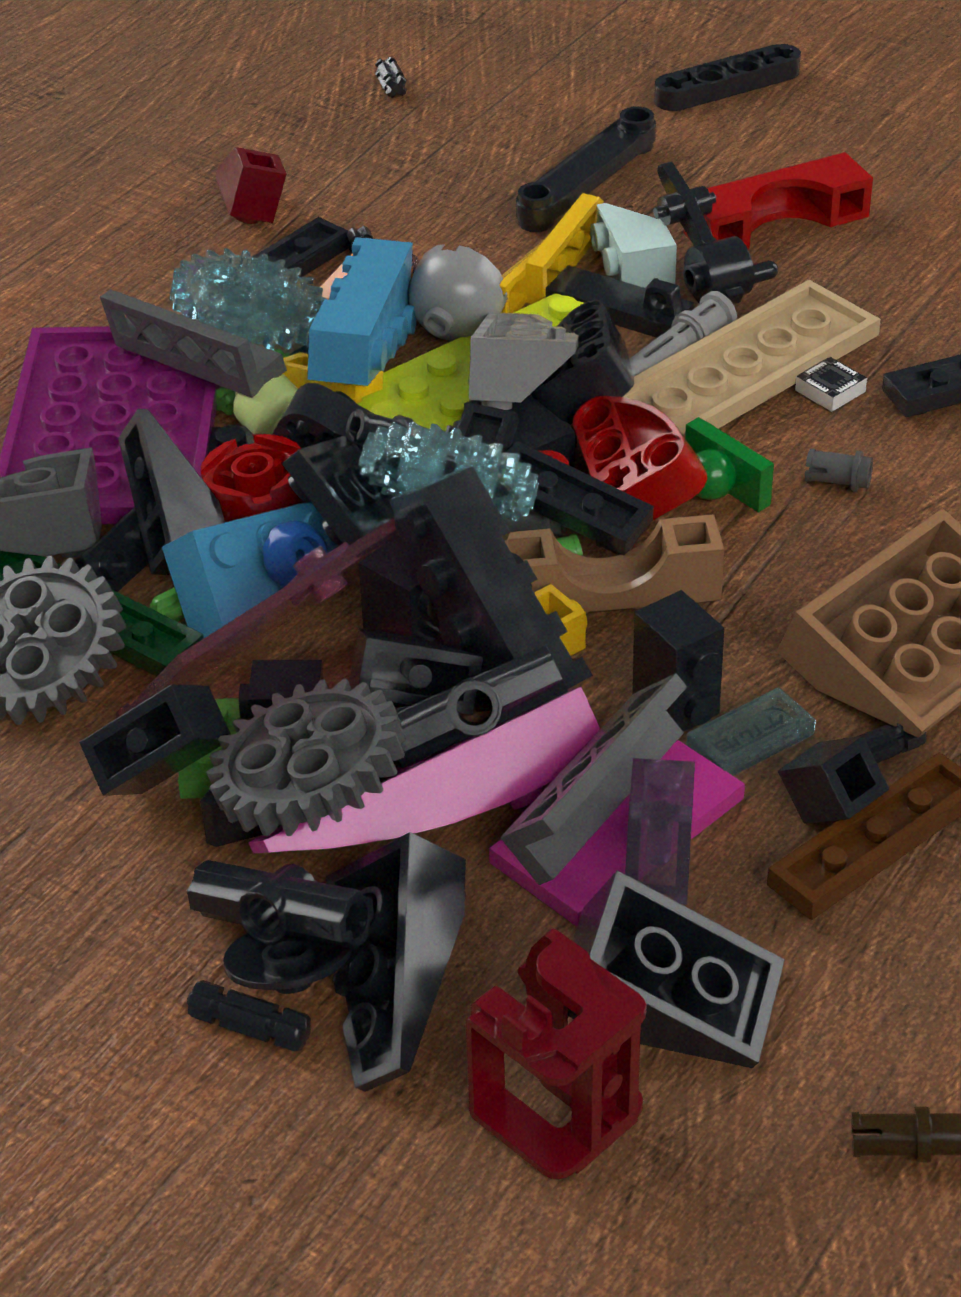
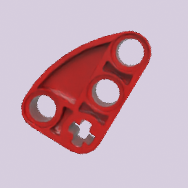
(638, 452)

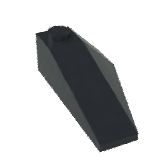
(400, 966)

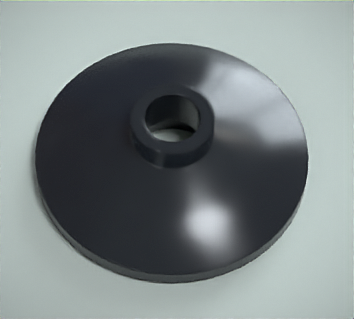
(282, 966)

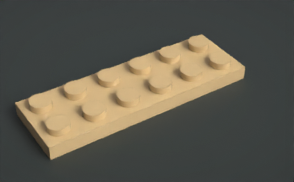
(754, 356)

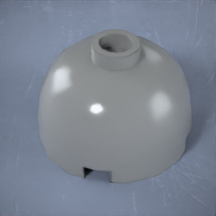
(455, 291)

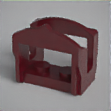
(583, 1063)

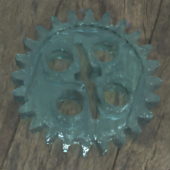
(247, 297)
(412, 456)

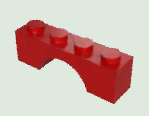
(821, 190)

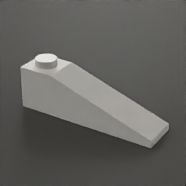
(515, 356)

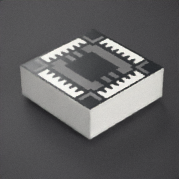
(830, 384)

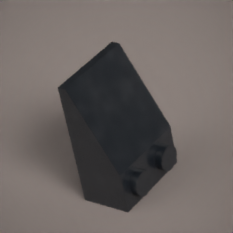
(700, 981)

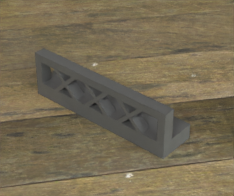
(190, 345)
(594, 782)

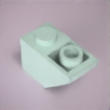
(633, 246)

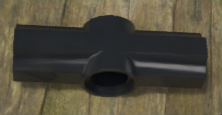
(510, 686)
(281, 904)

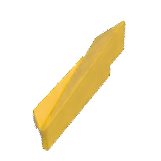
(562, 247)

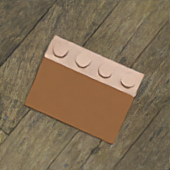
(889, 631)

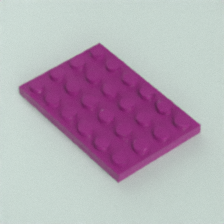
(82, 394)

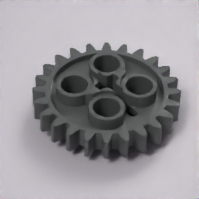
(54, 636)
(306, 757)

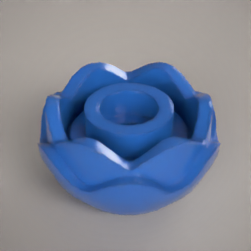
(282, 545)

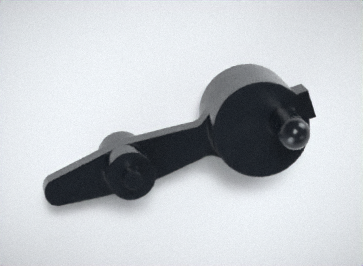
(711, 263)

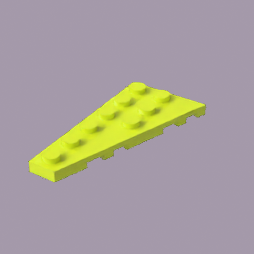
(437, 383)

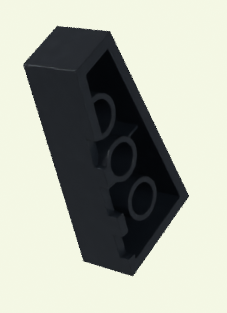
(474, 578)

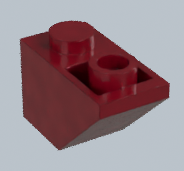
(251, 184)

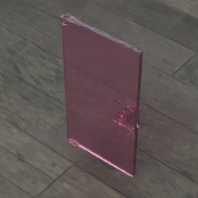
(317, 579)

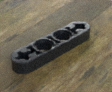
(727, 77)

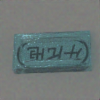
(752, 732)

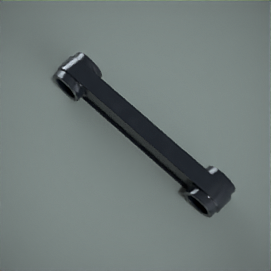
(585, 169)

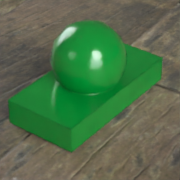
(730, 466)

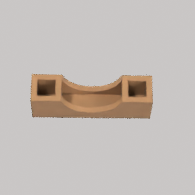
(675, 557)

